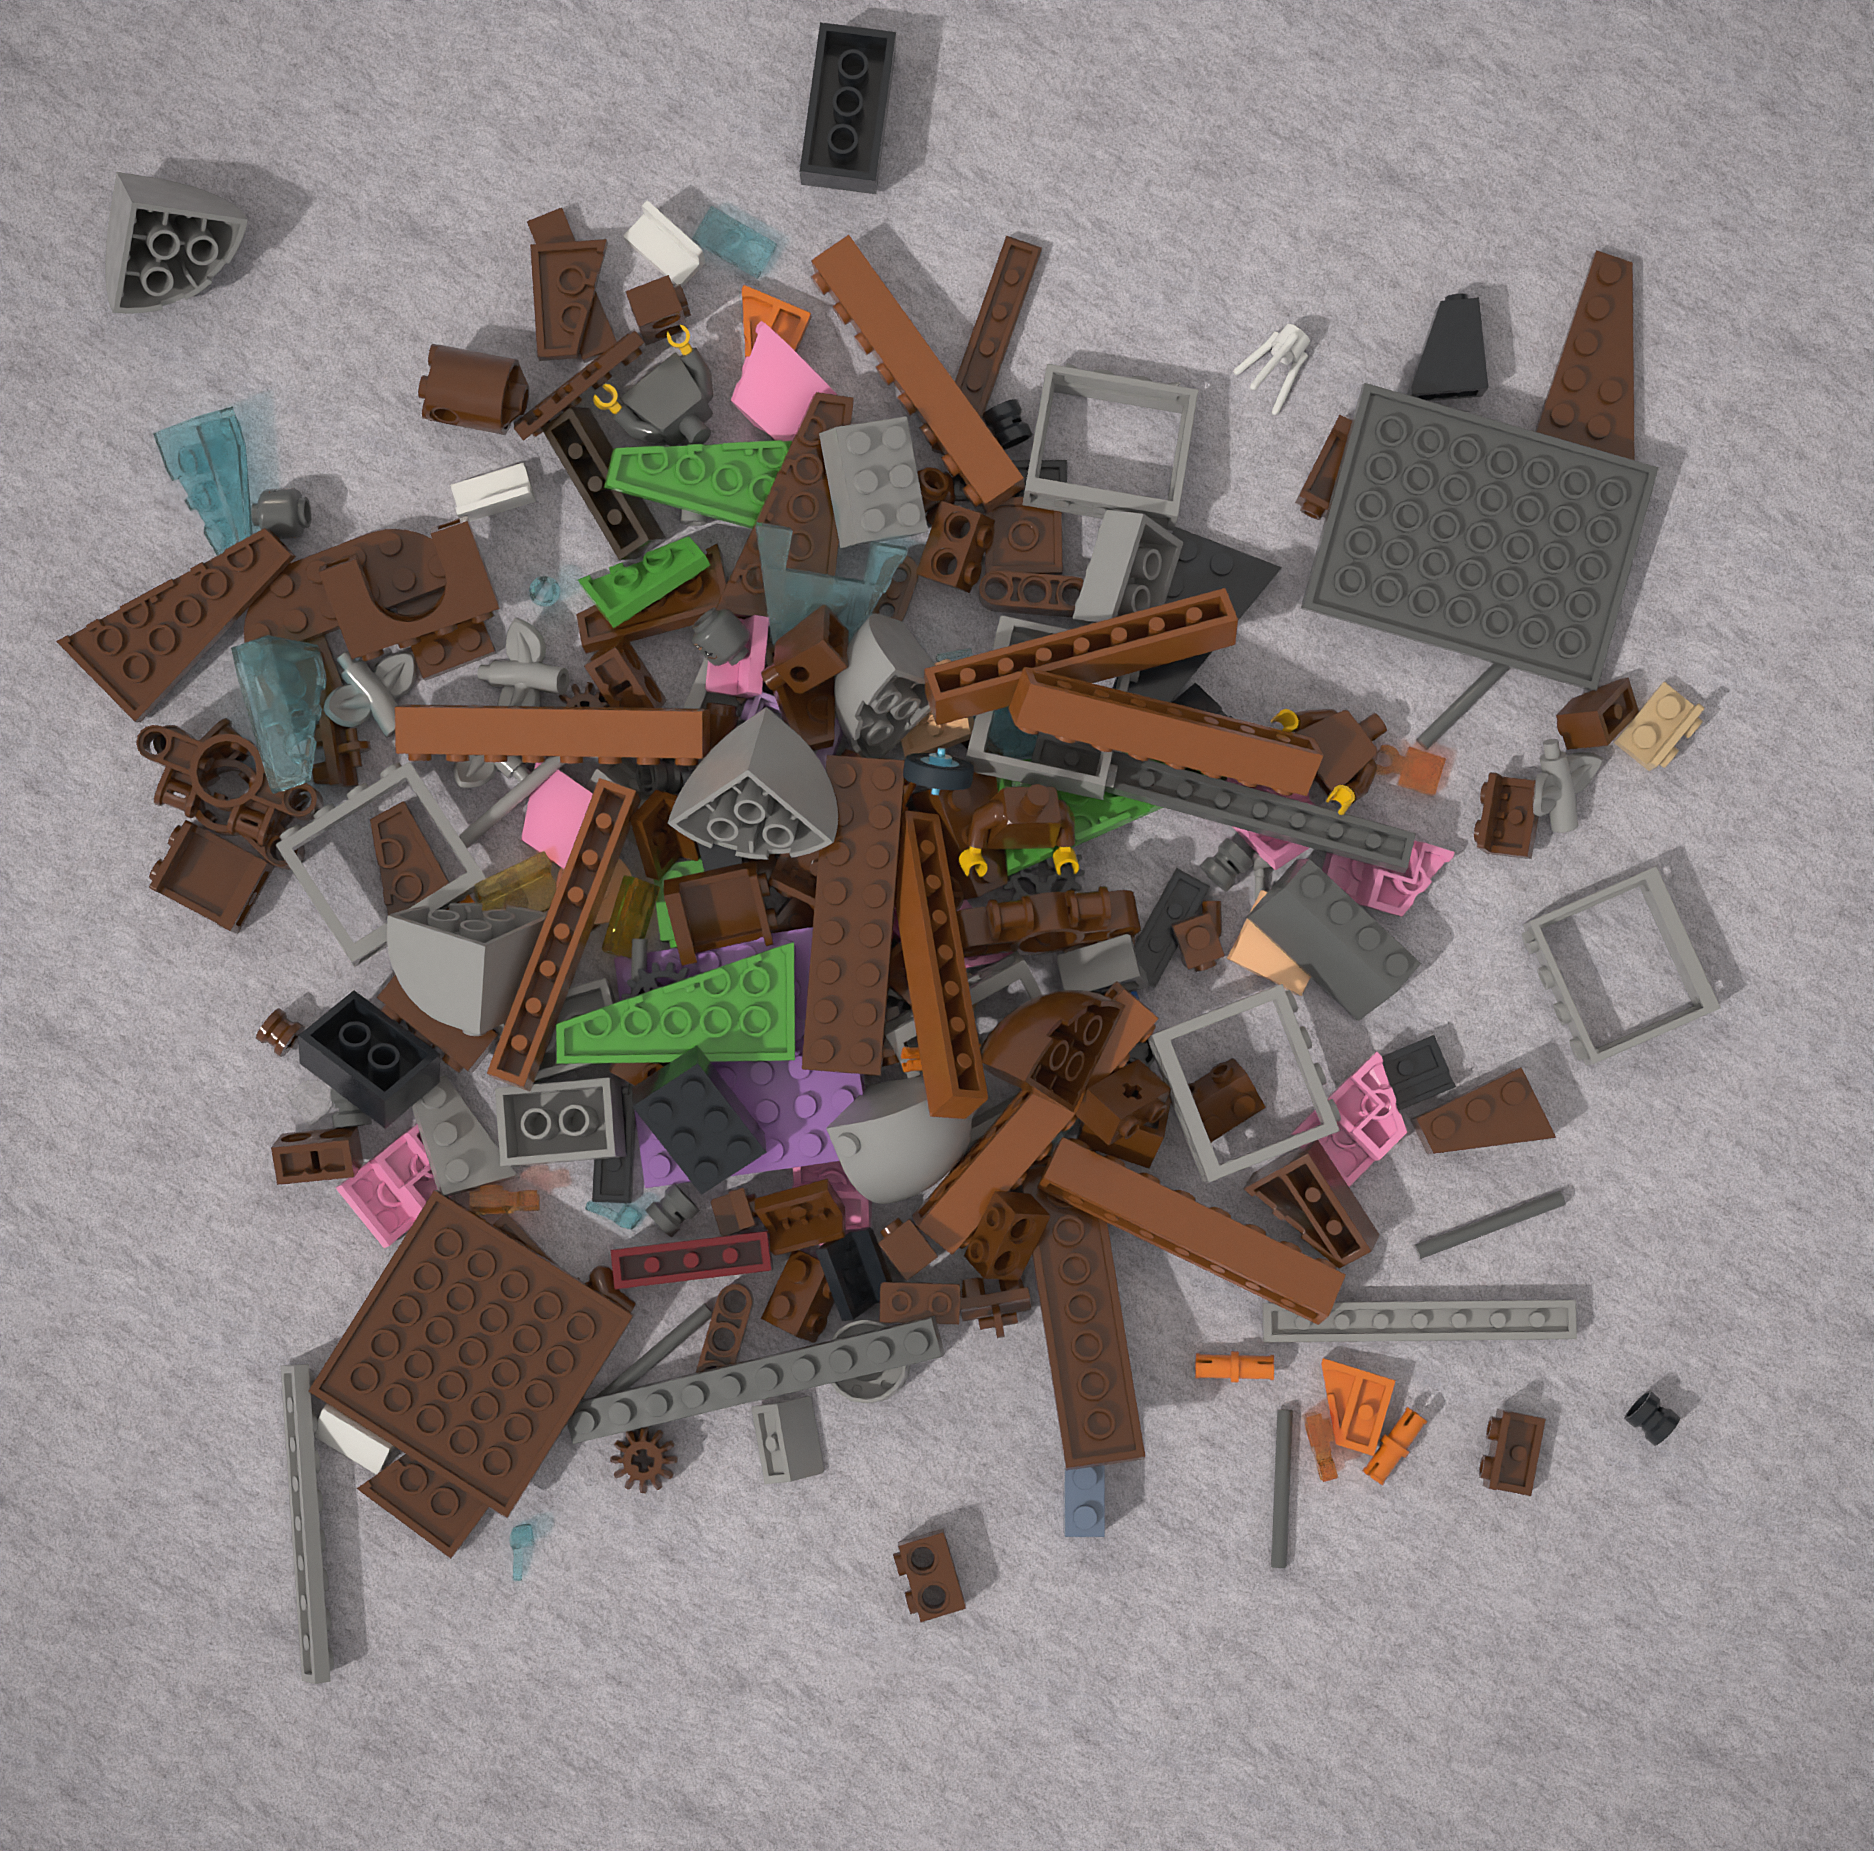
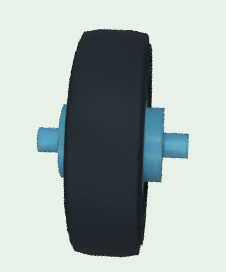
(938, 771)

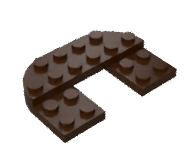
(401, 574)

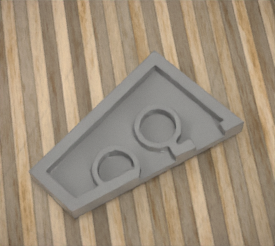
(456, 1142)

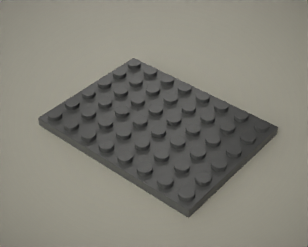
(1479, 537)

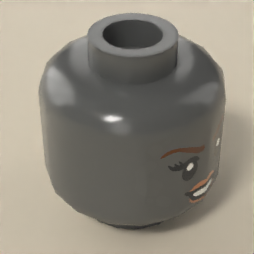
(282, 512)
(720, 637)

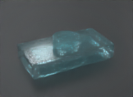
(734, 242)

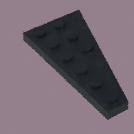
(1199, 570)

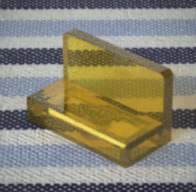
(521, 885)
(630, 916)

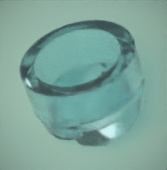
(551, 595)

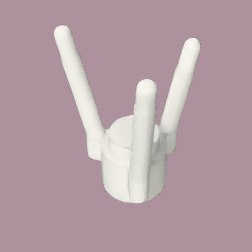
(1286, 347)

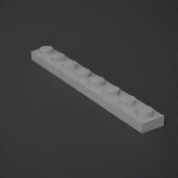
(1426, 1321)
(307, 1536)

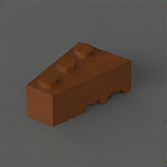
(955, 815)
(1485, 1116)
(1316, 1202)

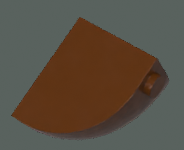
(1052, 1044)

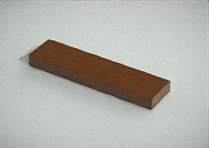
(598, 334)

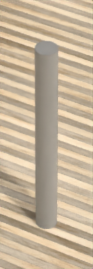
(510, 800)

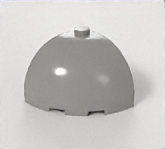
(165, 242)
(882, 688)
(759, 794)
(463, 960)
(893, 1144)

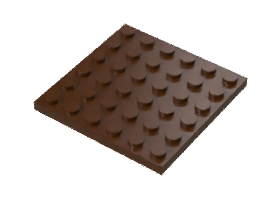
(471, 1353)

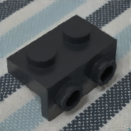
(854, 1271)

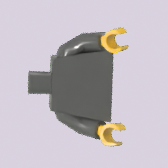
(668, 401)

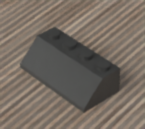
(1333, 939)

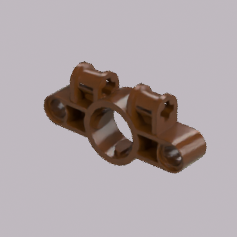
(232, 760)
(185, 771)
(1047, 922)

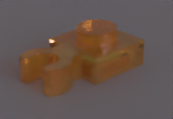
(1416, 770)
(495, 1200)
(1319, 1435)

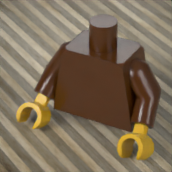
(1346, 746)
(1021, 820)

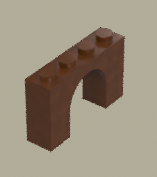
(371, 627)

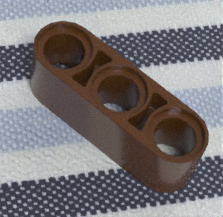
(1017, 582)
(725, 1318)

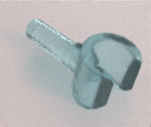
(626, 1218)
(520, 1537)

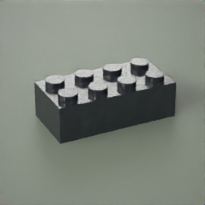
(848, 108)

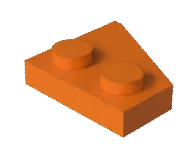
(780, 316)
(1356, 1405)

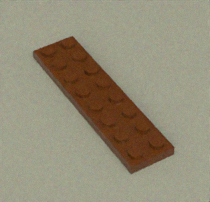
(854, 919)
(1084, 1334)

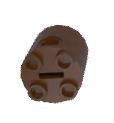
(473, 389)

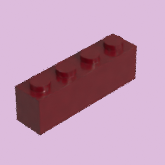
(691, 1260)

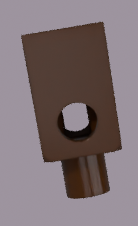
(809, 653)

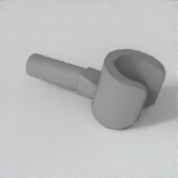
(1258, 867)

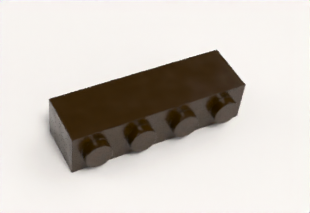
(587, 458)

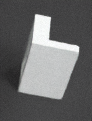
(665, 246)
(493, 492)
(352, 1439)

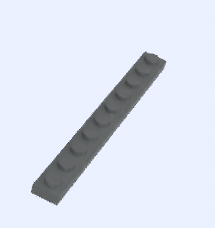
(1237, 805)
(757, 1379)

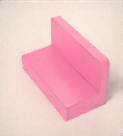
(745, 677)

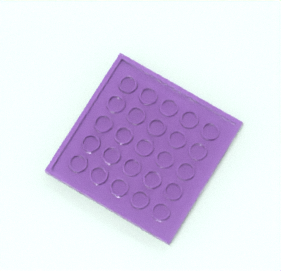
(781, 1097)

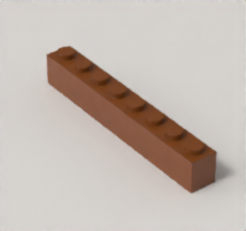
(917, 374)
(1084, 653)
(552, 732)
(1164, 732)
(564, 935)
(937, 971)
(1019, 1138)
(1192, 1230)

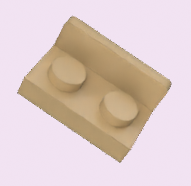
(1658, 727)

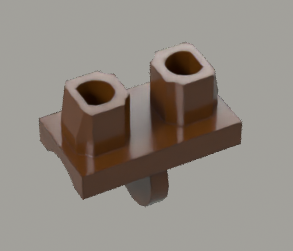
(341, 754)
(996, 1308)

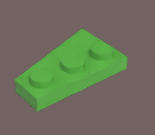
(639, 585)

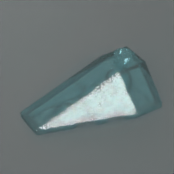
(213, 469)
(282, 698)

